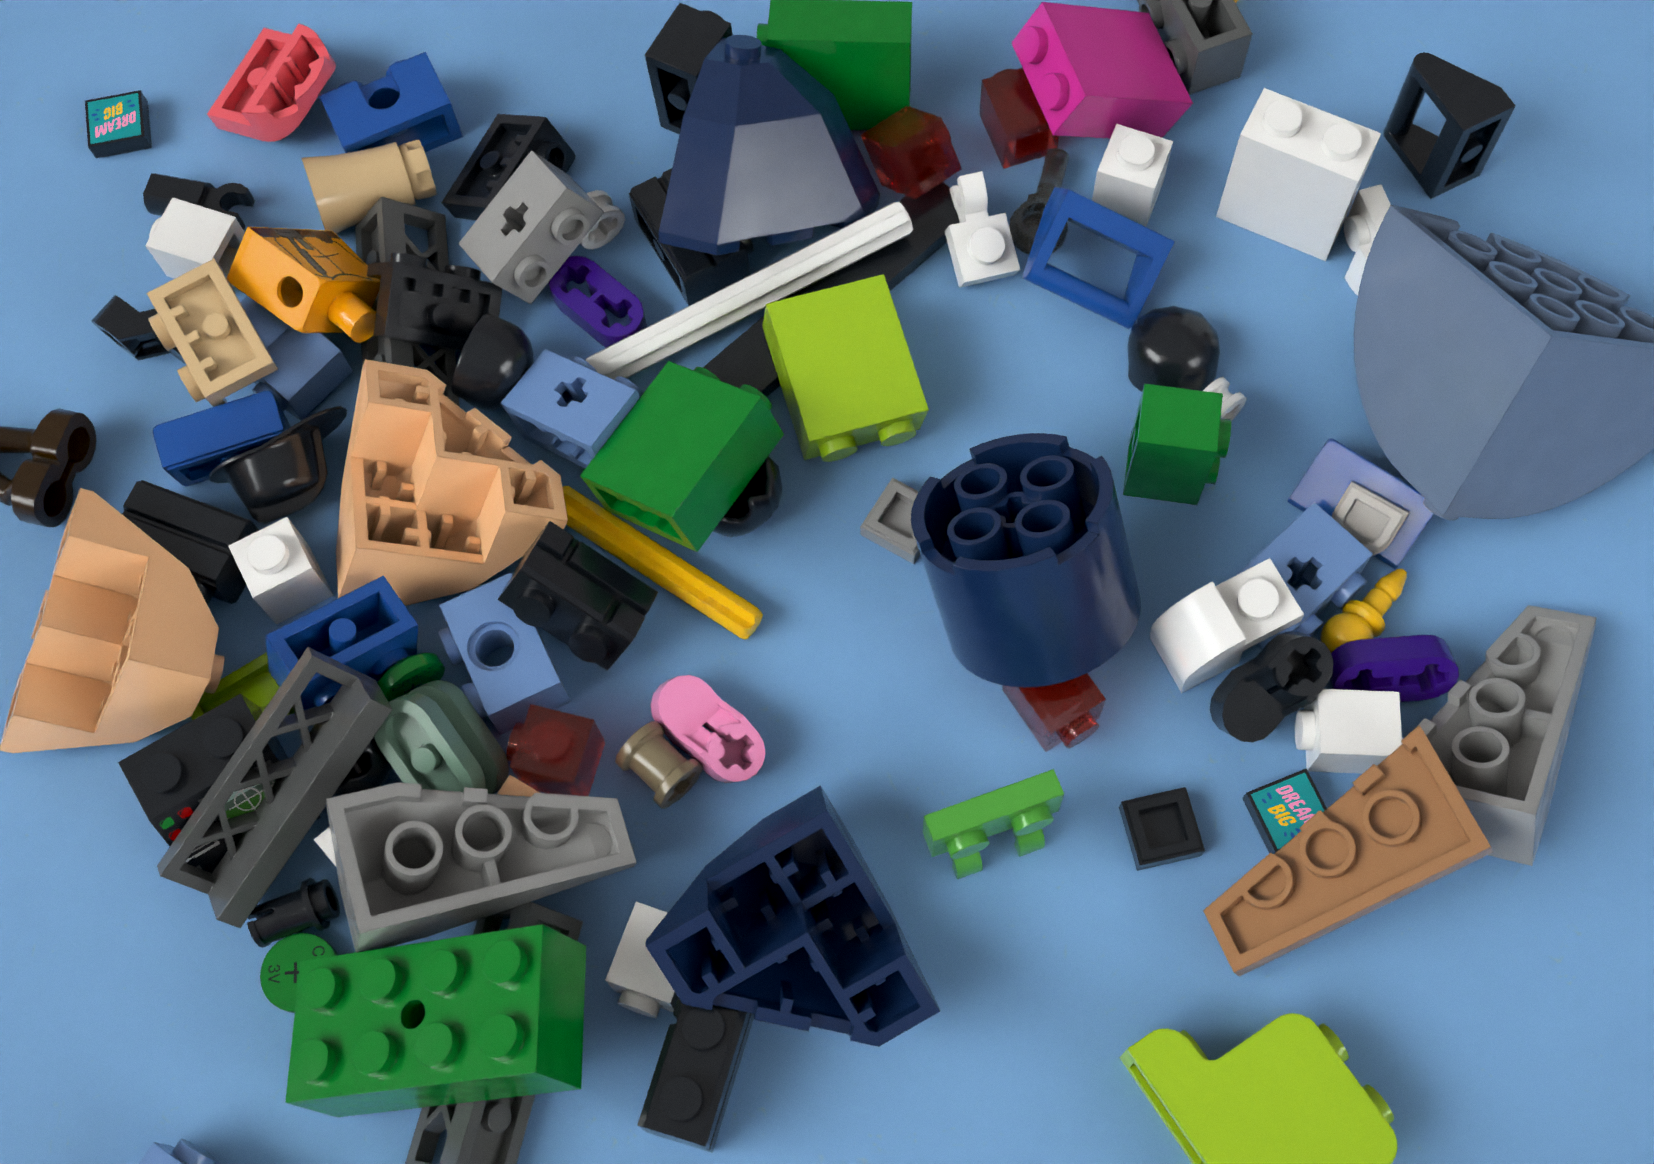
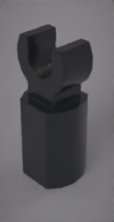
(162, 188)

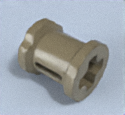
(658, 764)

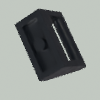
(1474, 121)

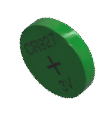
(410, 674)
(282, 963)

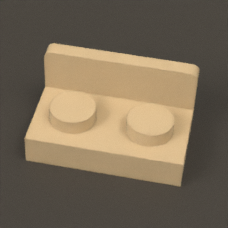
(210, 332)

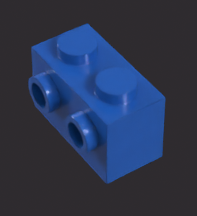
(361, 630)

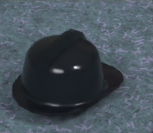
(284, 471)

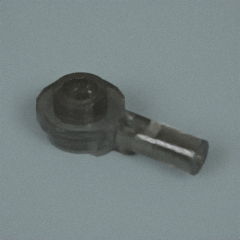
(1028, 216)

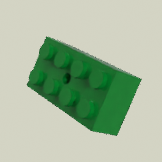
(439, 1023)

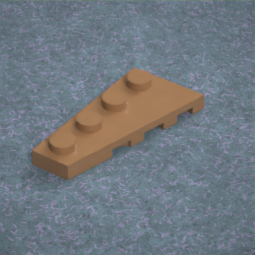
(1369, 848)

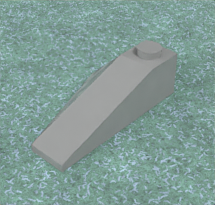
(1511, 725)
(445, 858)

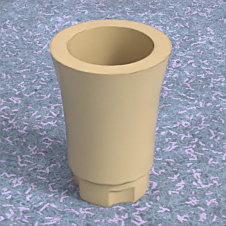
(354, 181)

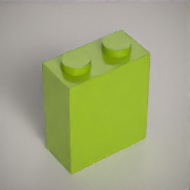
(845, 368)

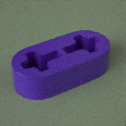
(605, 294)
(1412, 665)

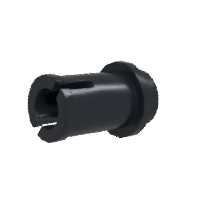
(296, 911)

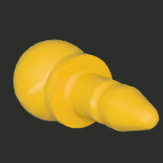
(1364, 617)

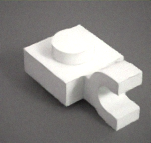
(980, 243)

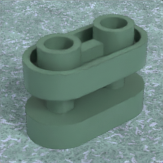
(441, 741)

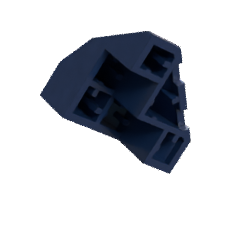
(761, 155)
(794, 933)

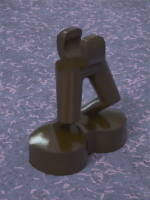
(43, 486)

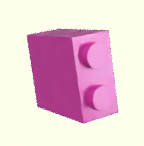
(1100, 71)

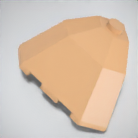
(433, 491)
(115, 642)

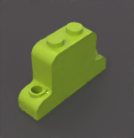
(1266, 1100)

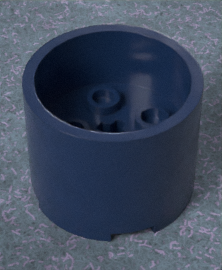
(1028, 560)

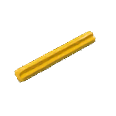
(661, 565)

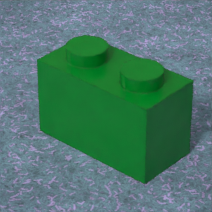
(1175, 444)

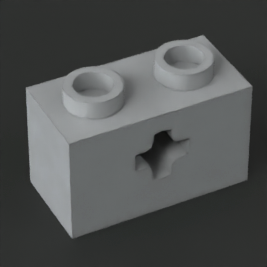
(530, 228)

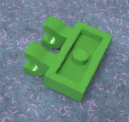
(1018, 806)

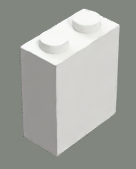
(1296, 173)

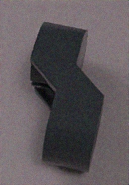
(131, 330)
(1271, 686)

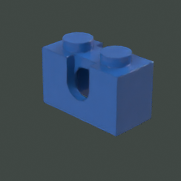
(402, 100)

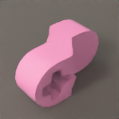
(732, 749)

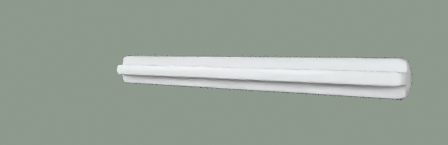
(753, 293)

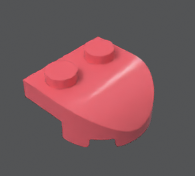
(274, 85)

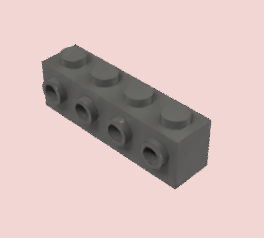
(1203, 39)

